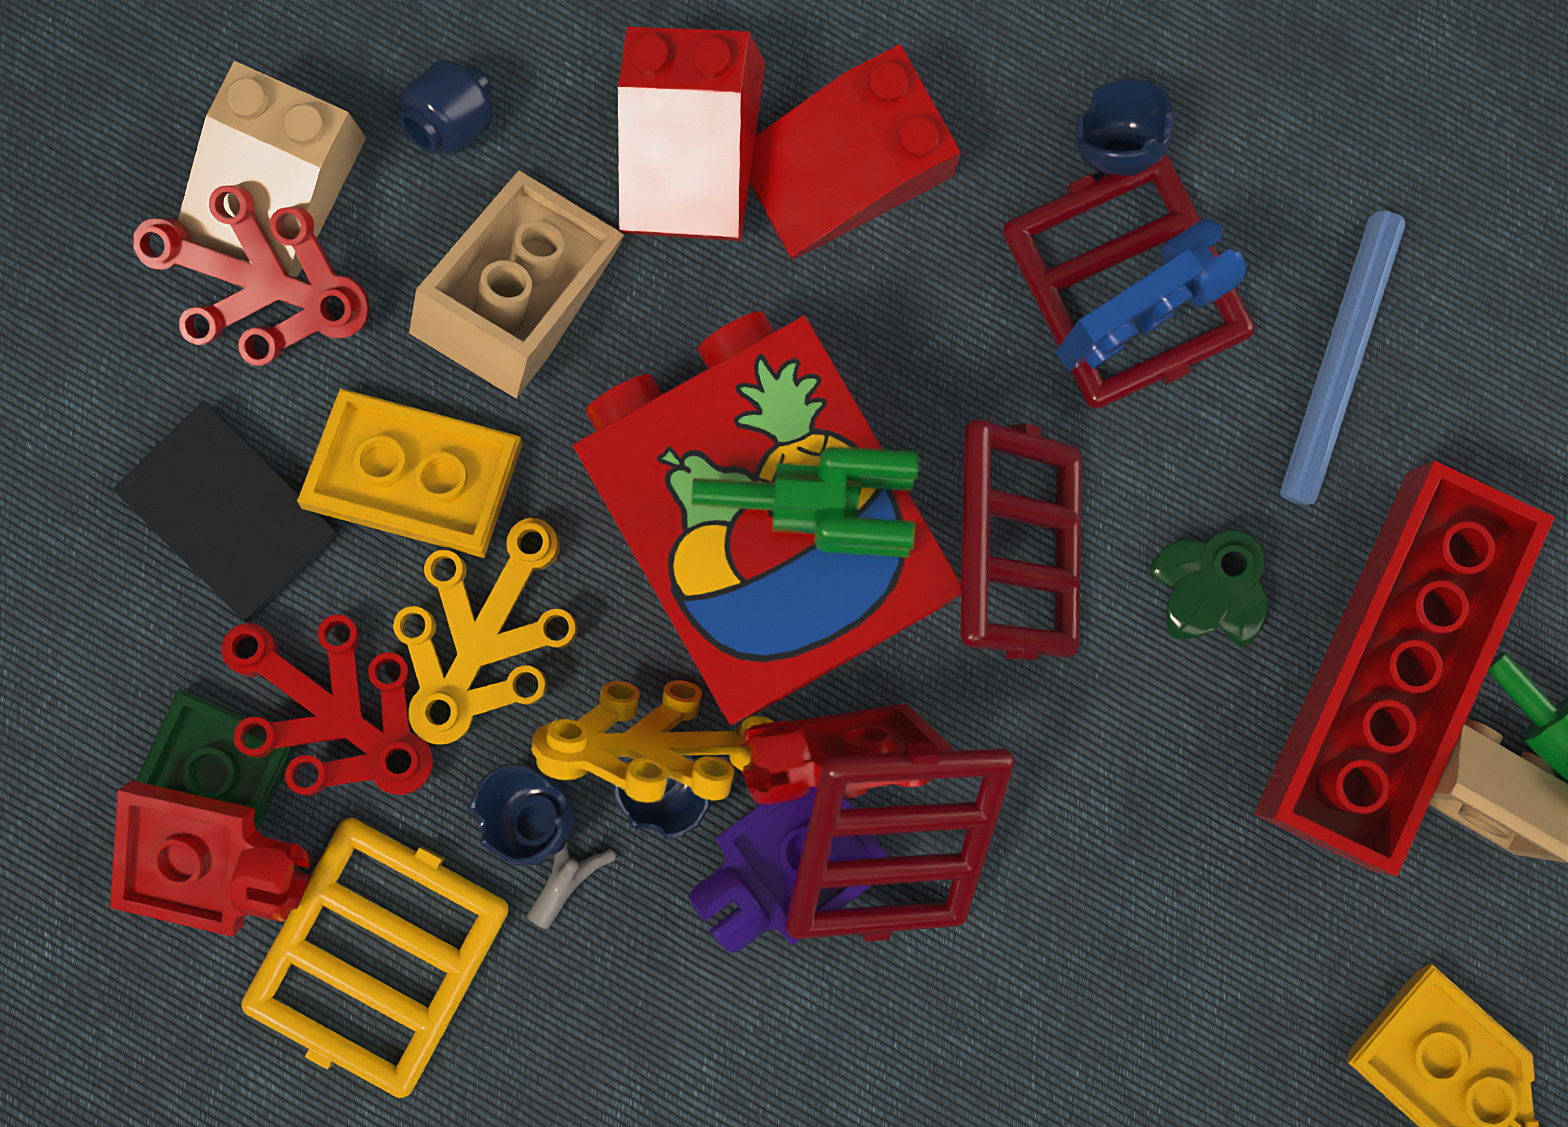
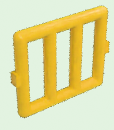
(428, 1022)

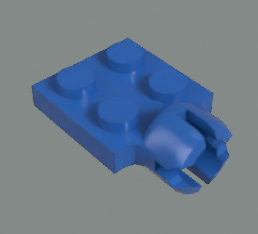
(1186, 275)

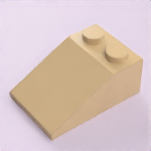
(278, 148)
(513, 283)

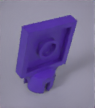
(761, 871)

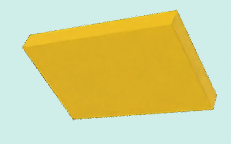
(411, 472)

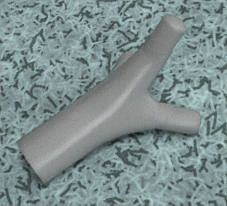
(562, 881)

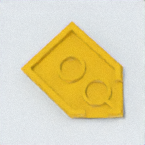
(1445, 1059)

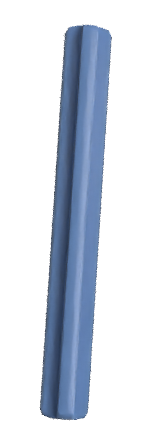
(1342, 358)

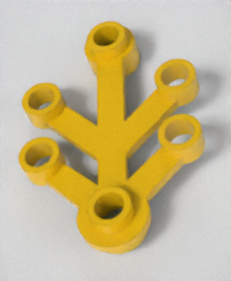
(479, 640)
(572, 747)

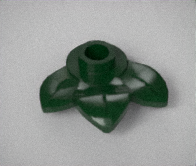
(1208, 595)

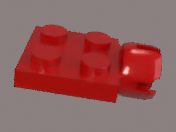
(791, 753)
(200, 861)

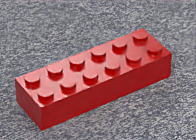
(1404, 667)

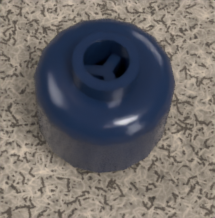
(446, 107)

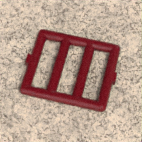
(1047, 283)
(981, 568)
(830, 821)

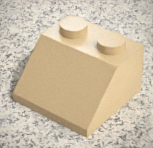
(1504, 795)

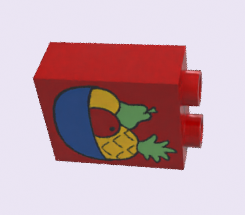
(747, 600)

